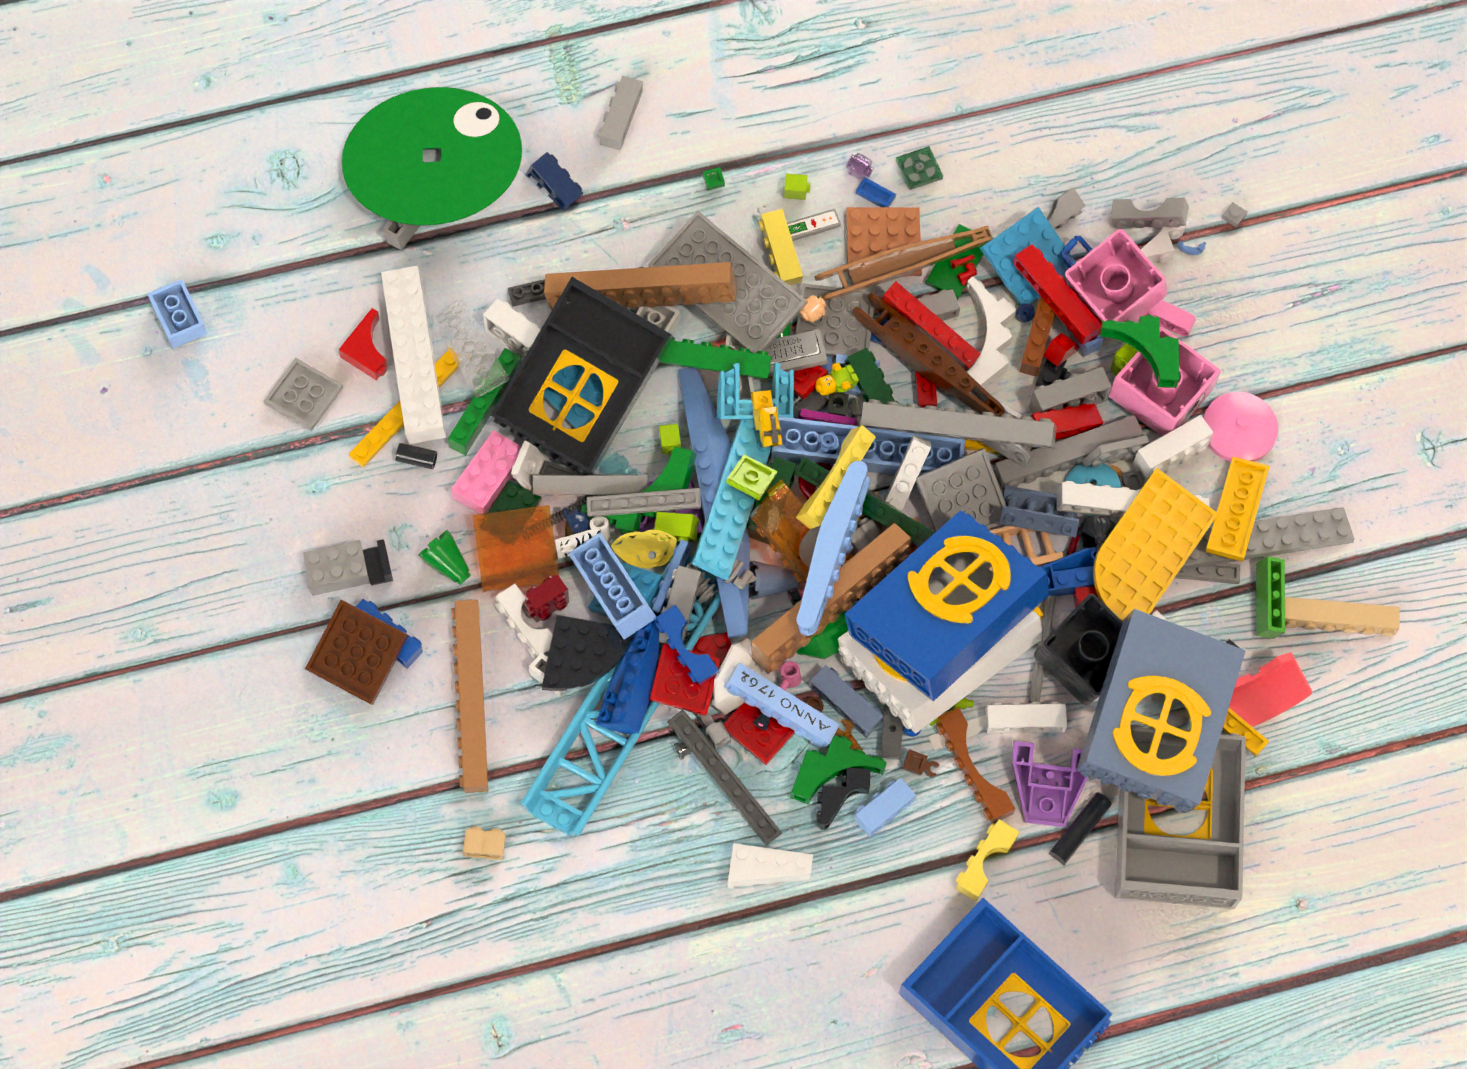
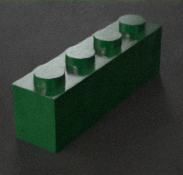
(870, 377)

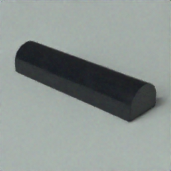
(1080, 828)

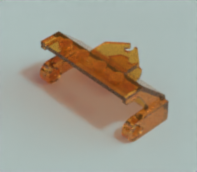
(778, 522)

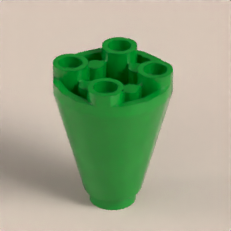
(446, 558)

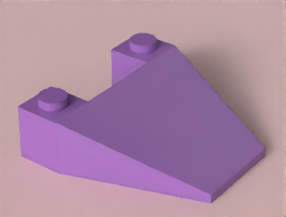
(1046, 790)

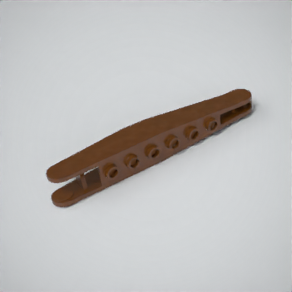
(926, 357)

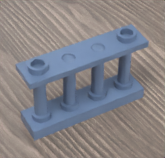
(1032, 518)

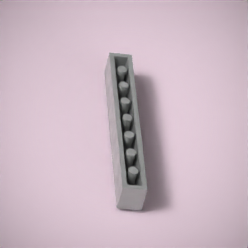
(1065, 453)

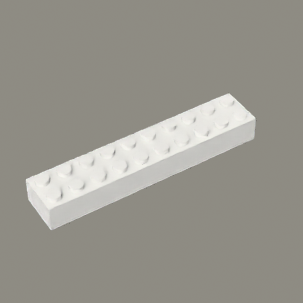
(413, 355)

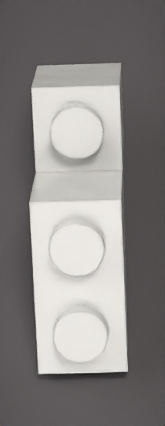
(1160, 247)

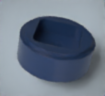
(1025, 312)

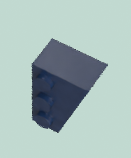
(555, 181)

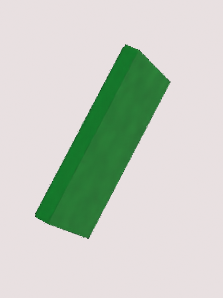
(944, 277)

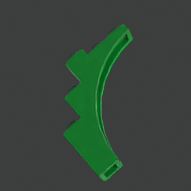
(673, 477)

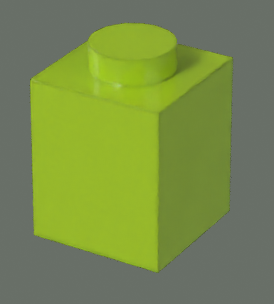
(796, 186)
(669, 438)

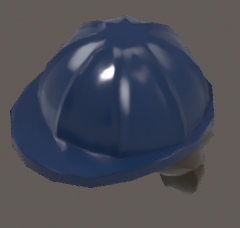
(576, 522)

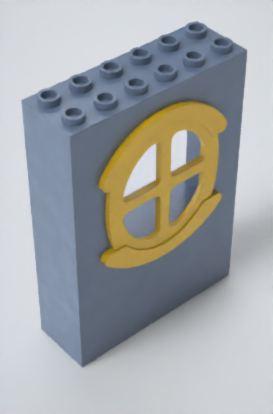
(1182, 666)

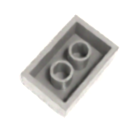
(336, 567)

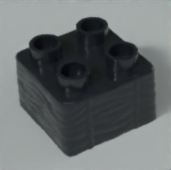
(1082, 649)

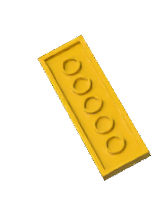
(1237, 509)

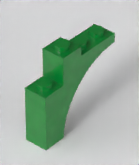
(1145, 338)
(820, 769)

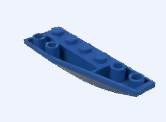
(1071, 572)

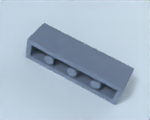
(846, 701)

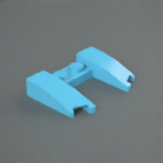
(731, 407)

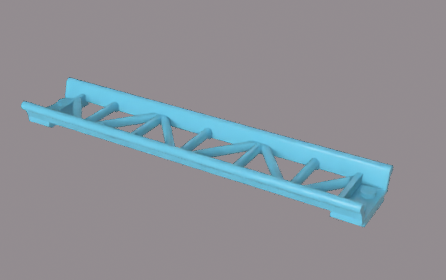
(547, 805)

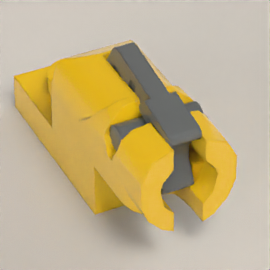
(766, 419)

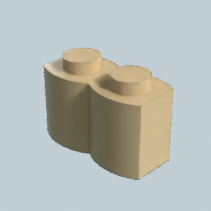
(484, 843)

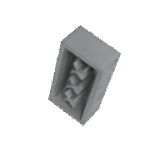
(1078, 389)

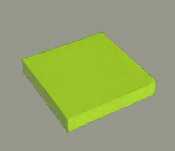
(751, 477)

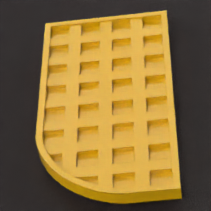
(1149, 545)

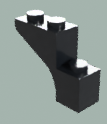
(833, 797)

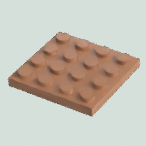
(880, 229)

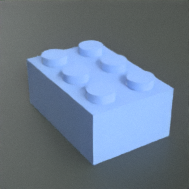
(177, 314)

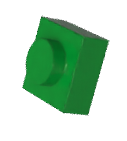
(713, 178)

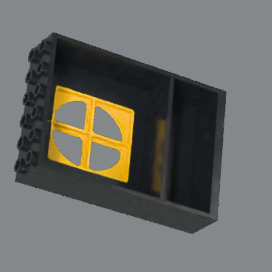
(606, 341)

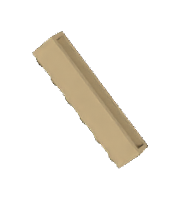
(1342, 616)

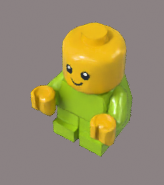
(837, 381)

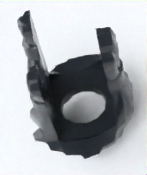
(1095, 531)

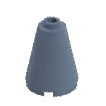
(770, 580)

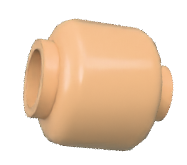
(814, 309)

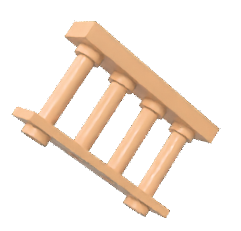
(1050, 555)

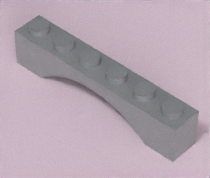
(1065, 206)

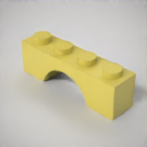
(999, 840)

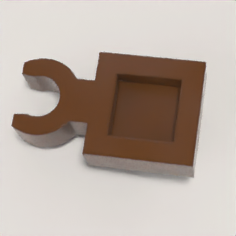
(916, 764)

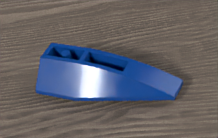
(632, 683)

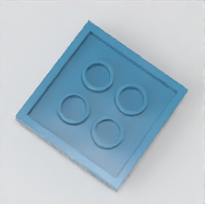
(645, 581)

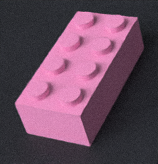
(486, 473)

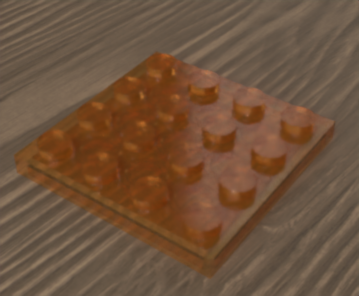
(515, 547)

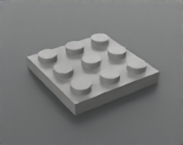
(303, 394)

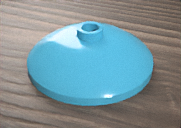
(1100, 475)

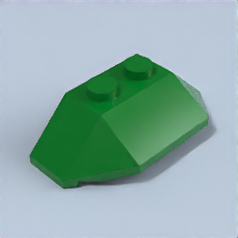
(826, 643)

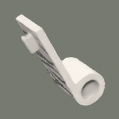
(569, 543)

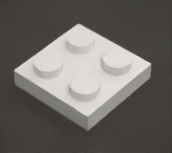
(528, 463)

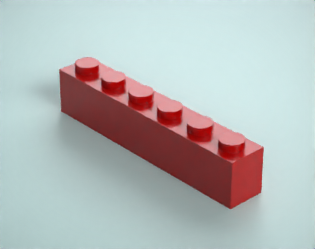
(1057, 294)
(930, 325)

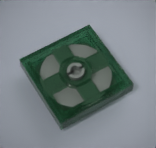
(919, 168)

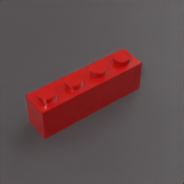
(1072, 420)

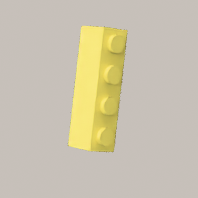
(780, 246)

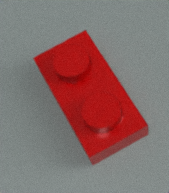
(925, 391)

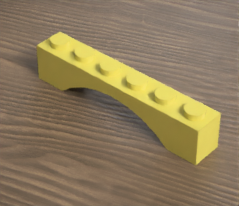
(852, 450)

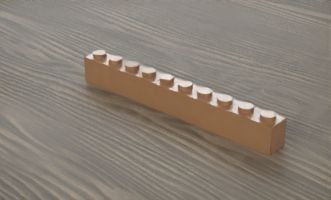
(470, 696)

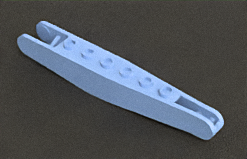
(831, 546)

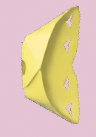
(642, 545)

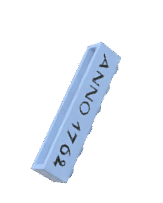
(781, 705)

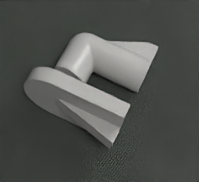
(747, 577)

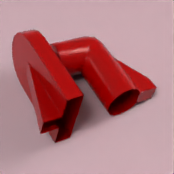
(971, 270)

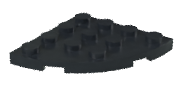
(581, 653)

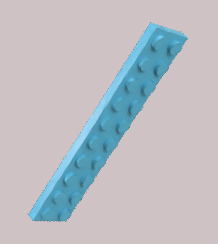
(729, 507)

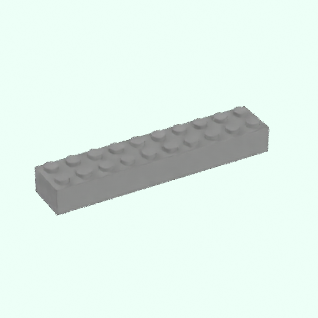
(959, 425)

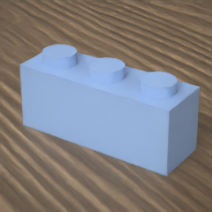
(884, 806)

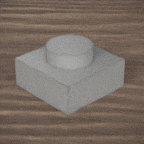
(1234, 214)

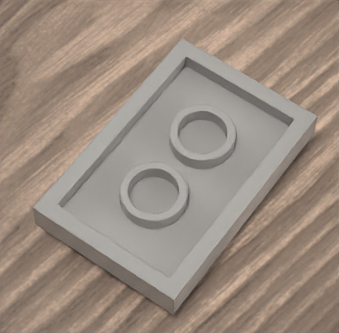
(1114, 451)

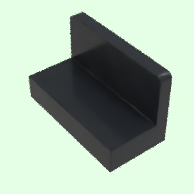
(378, 564)

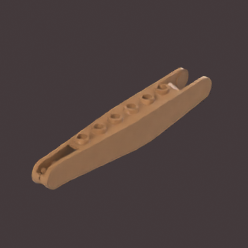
(901, 261)

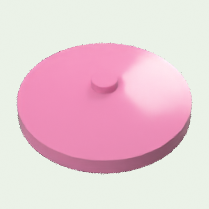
(1241, 426)

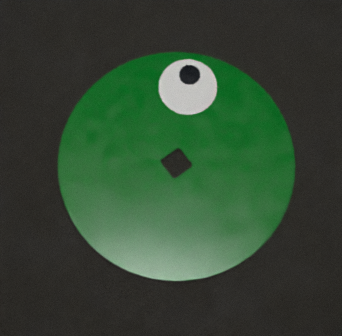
(476, 165)

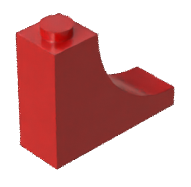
(360, 350)

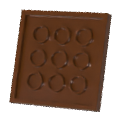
(357, 652)

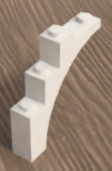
(997, 337)

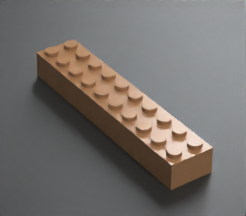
(653, 284)
(855, 580)

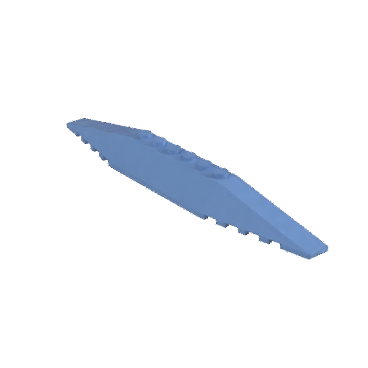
(712, 449)

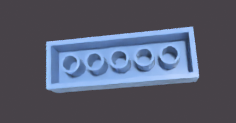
(612, 585)

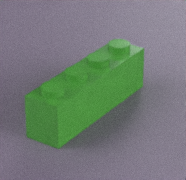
(1270, 597)

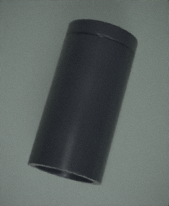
(416, 456)

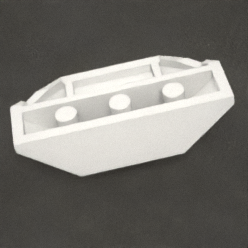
(738, 653)

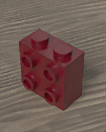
(546, 598)

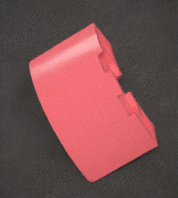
(1270, 691)

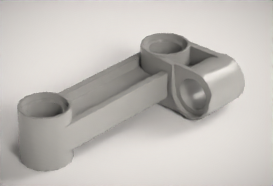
(715, 732)

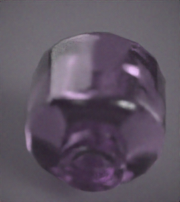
(859, 166)

